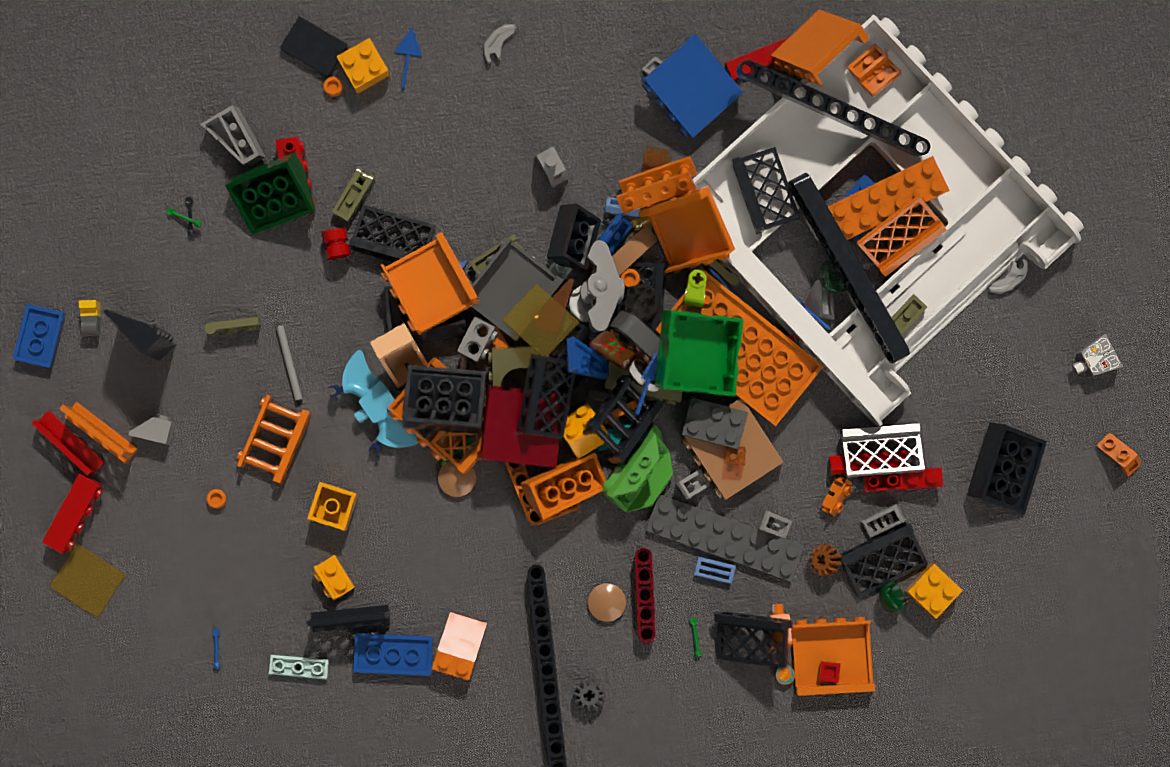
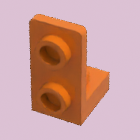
(1120, 453)

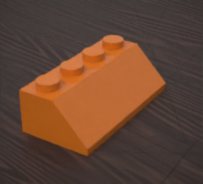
(564, 485)

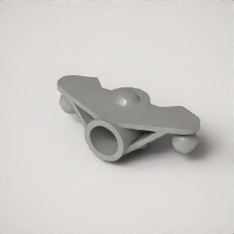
(603, 288)

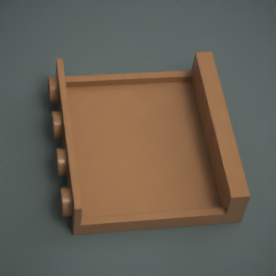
(730, 479)

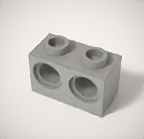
(473, 337)

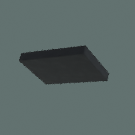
(313, 46)

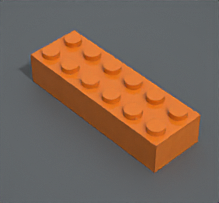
(881, 200)

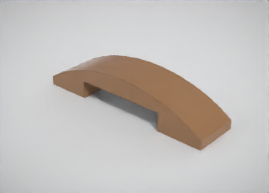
(634, 249)

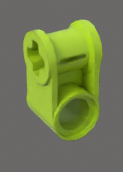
(695, 292)

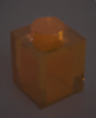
(655, 157)

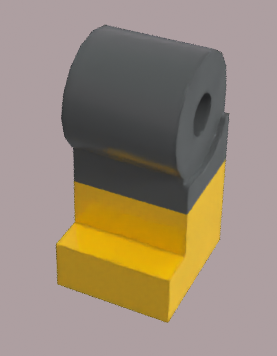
(90, 317)

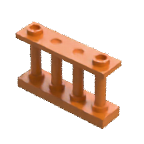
(657, 184)
(293, 436)

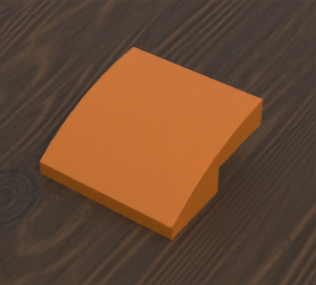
(874, 70)

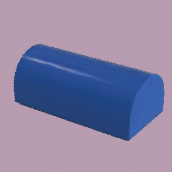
(615, 232)

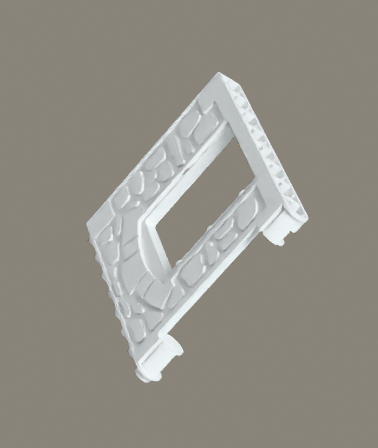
(988, 213)

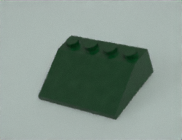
(272, 193)

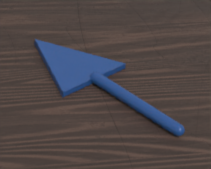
(409, 47)
(722, 282)
(813, 315)
(648, 375)

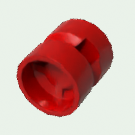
(336, 244)

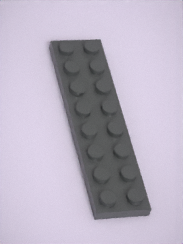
(725, 538)

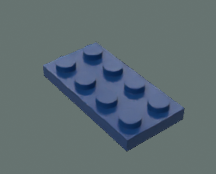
(393, 654)

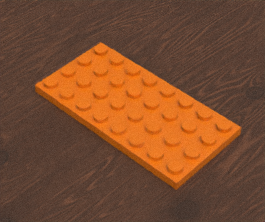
(770, 365)

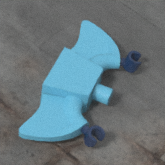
(374, 400)

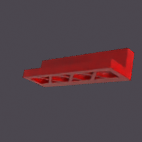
(69, 443)

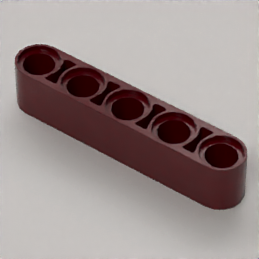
(644, 604)

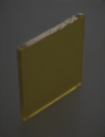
(540, 321)
(87, 580)

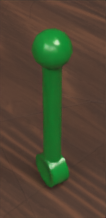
(170, 211)
(468, 442)
(693, 621)

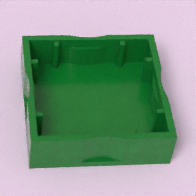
(699, 353)

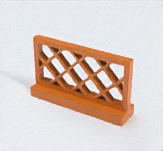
(909, 244)
(99, 431)
(469, 458)

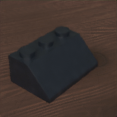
(573, 237)

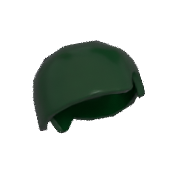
(892, 597)

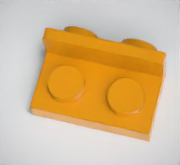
(333, 577)

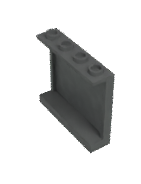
(507, 280)

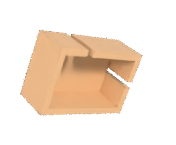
(395, 350)

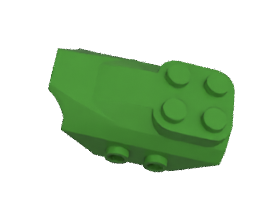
(642, 477)

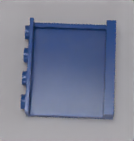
(691, 86)

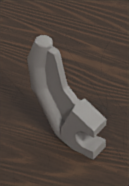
(495, 41)
(1012, 279)

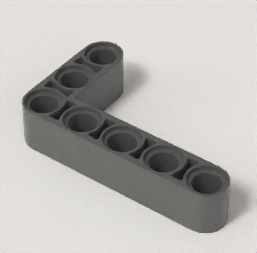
(637, 332)

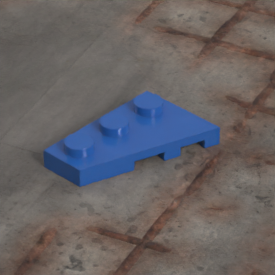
(585, 360)

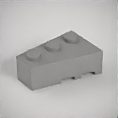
(235, 135)

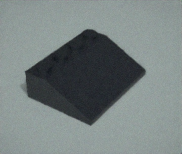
(451, 328)
(148, 339)
(444, 399)
(1007, 467)

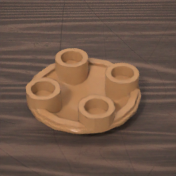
(454, 482)
(606, 602)

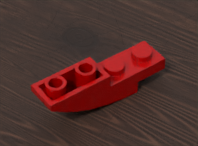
(900, 481)

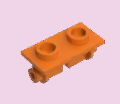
(835, 502)

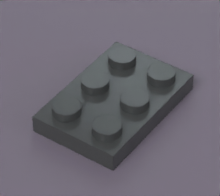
(715, 423)

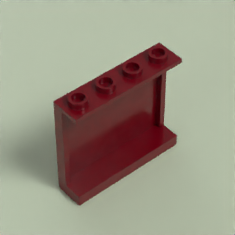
(500, 434)

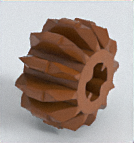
(823, 554)

